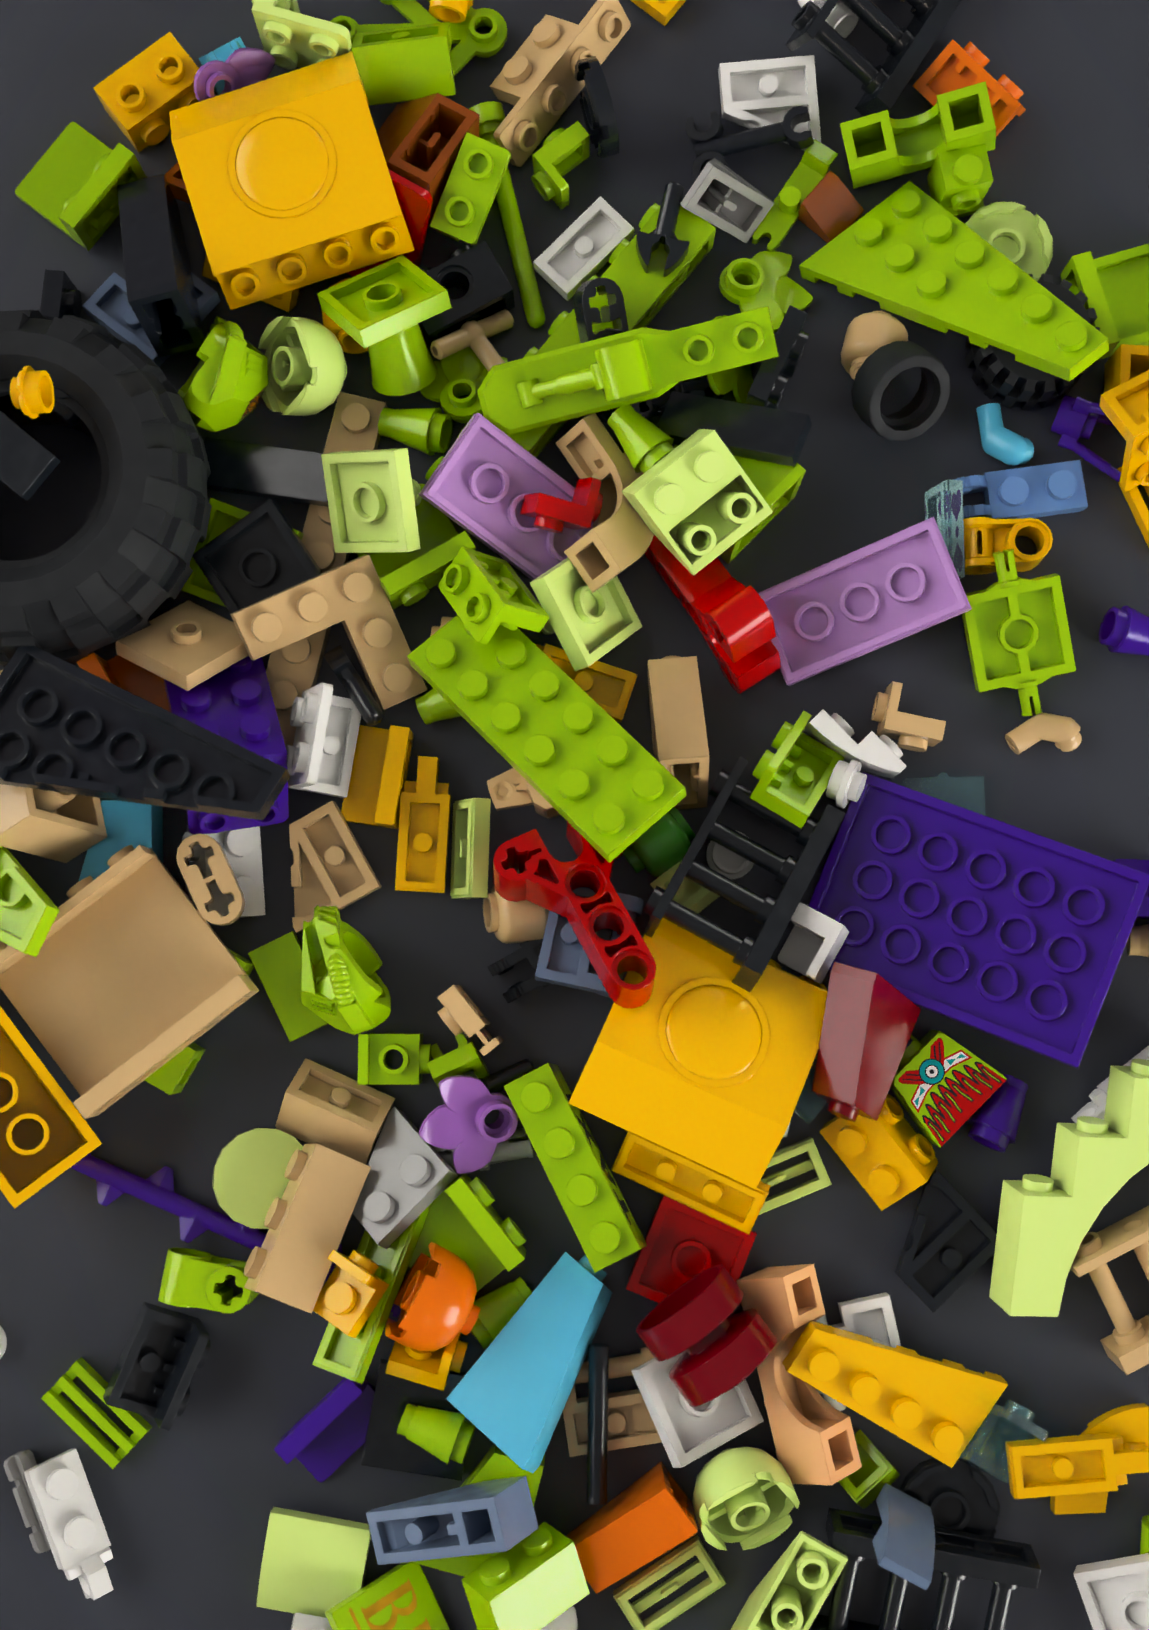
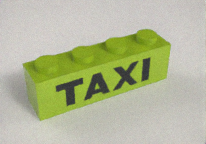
(575, 1166)

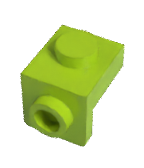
(557, 157)

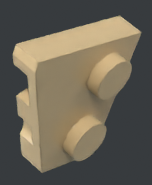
(326, 864)

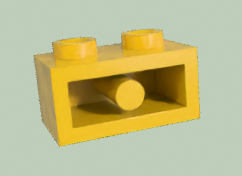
(147, 89)

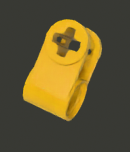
(992, 535)

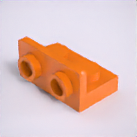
(964, 67)

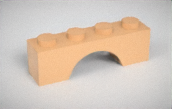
(807, 1432)

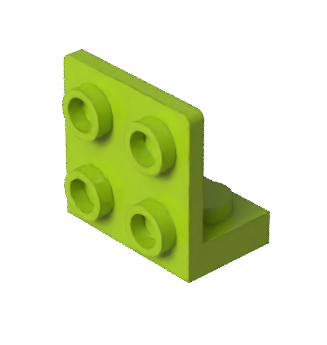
(78, 184)

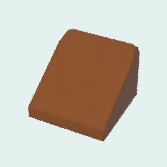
(829, 208)

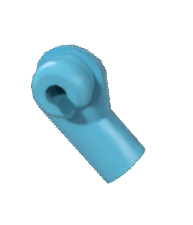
(1000, 441)

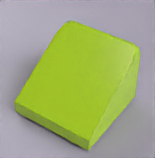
(869, 1480)

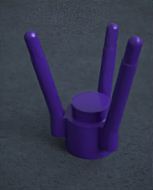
(1077, 419)

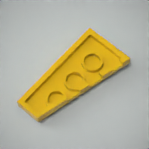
(907, 1394)

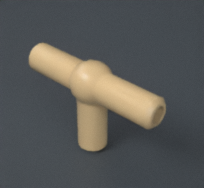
(475, 335)

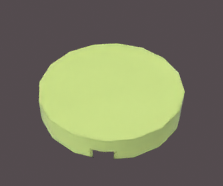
(1016, 235)
(253, 1174)

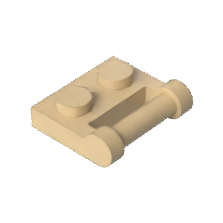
(627, 1413)

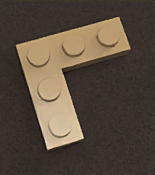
(340, 595)

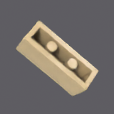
(305, 1226)

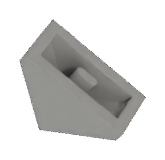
(727, 201)

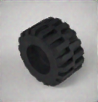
(1019, 381)

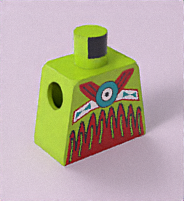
(942, 1085)

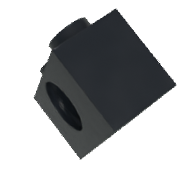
(486, 285)

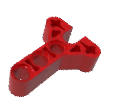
(727, 615)
(552, 886)

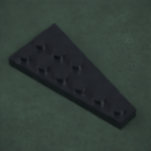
(100, 741)

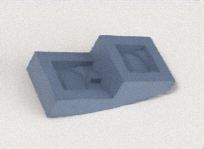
(905, 1537)

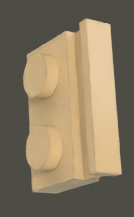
(464, 1016)

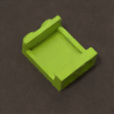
(1117, 291)

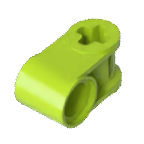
(198, 1281)

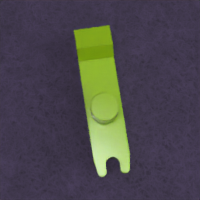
(786, 205)

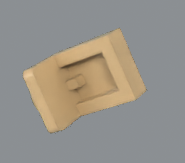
(910, 730)

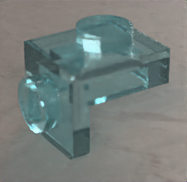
(1002, 1424)

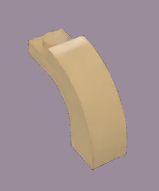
(619, 532)

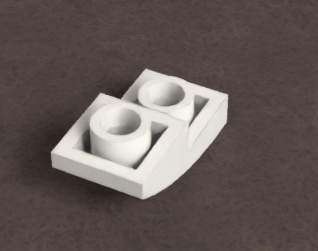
(876, 754)

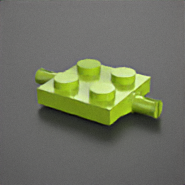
(1018, 633)

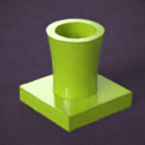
(383, 314)

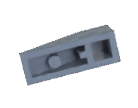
(454, 1522)

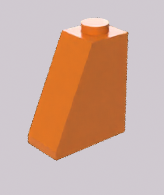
(634, 1528)

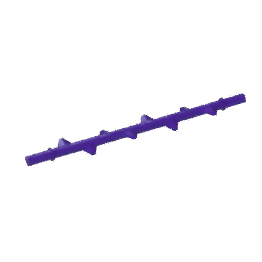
(160, 1192)

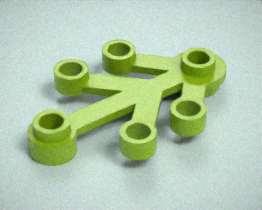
(469, 41)

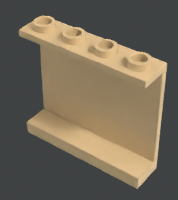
(123, 979)

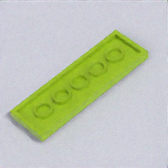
(550, 733)

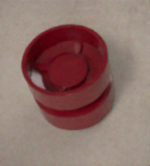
(716, 1348)

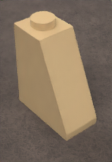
(680, 725)

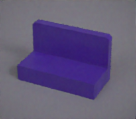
(330, 1429)

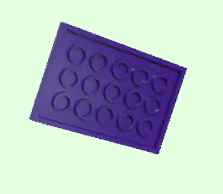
(979, 917)

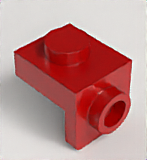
(555, 513)

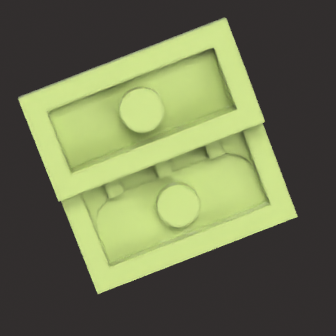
(311, 1562)

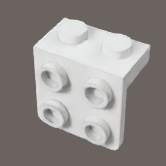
(322, 742)

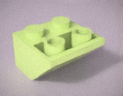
(697, 500)

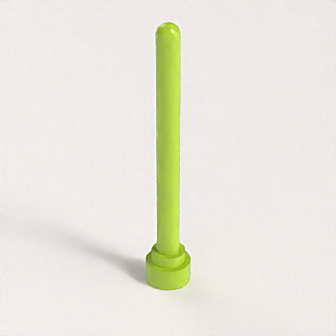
(490, 118)

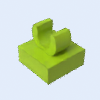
(457, 1061)

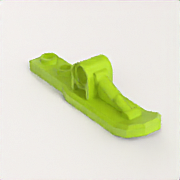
(620, 370)

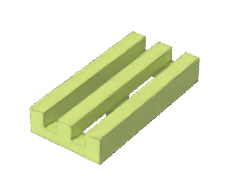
(470, 848)
(815, 1162)
(660, 1569)

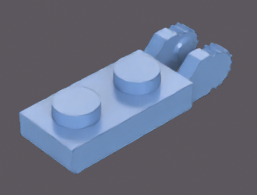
(1028, 491)

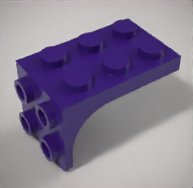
(242, 710)

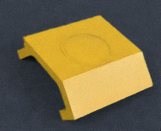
(289, 181)
(705, 1059)

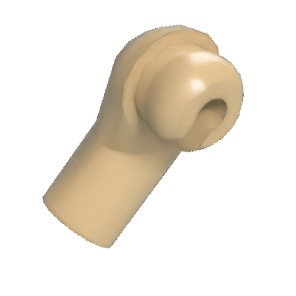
(1046, 727)

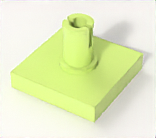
(372, 501)
(584, 620)

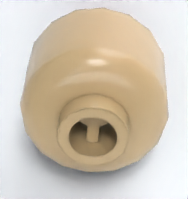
(866, 335)
(513, 920)

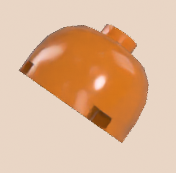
(434, 1302)

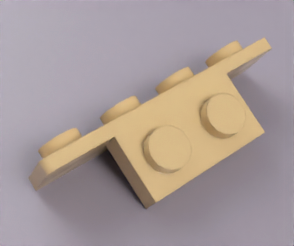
(542, 74)

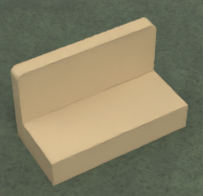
(333, 1111)

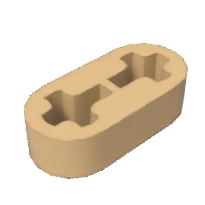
(199, 884)

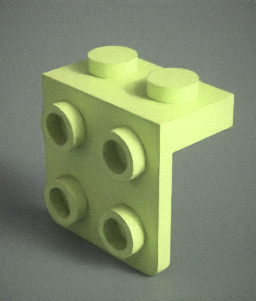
(296, 37)

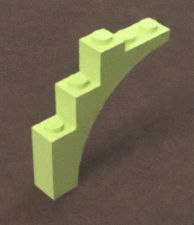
(1049, 1216)

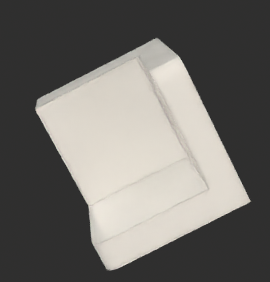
(812, 943)

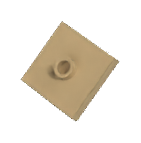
(185, 645)

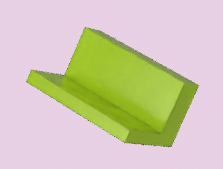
(405, 62)

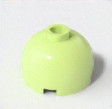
(303, 366)
(743, 1498)

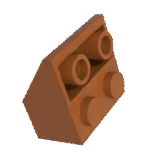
(424, 140)

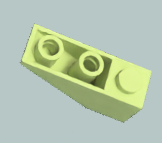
(793, 1587)

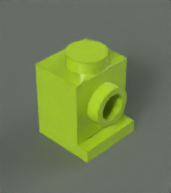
(961, 179)
(372, 1054)

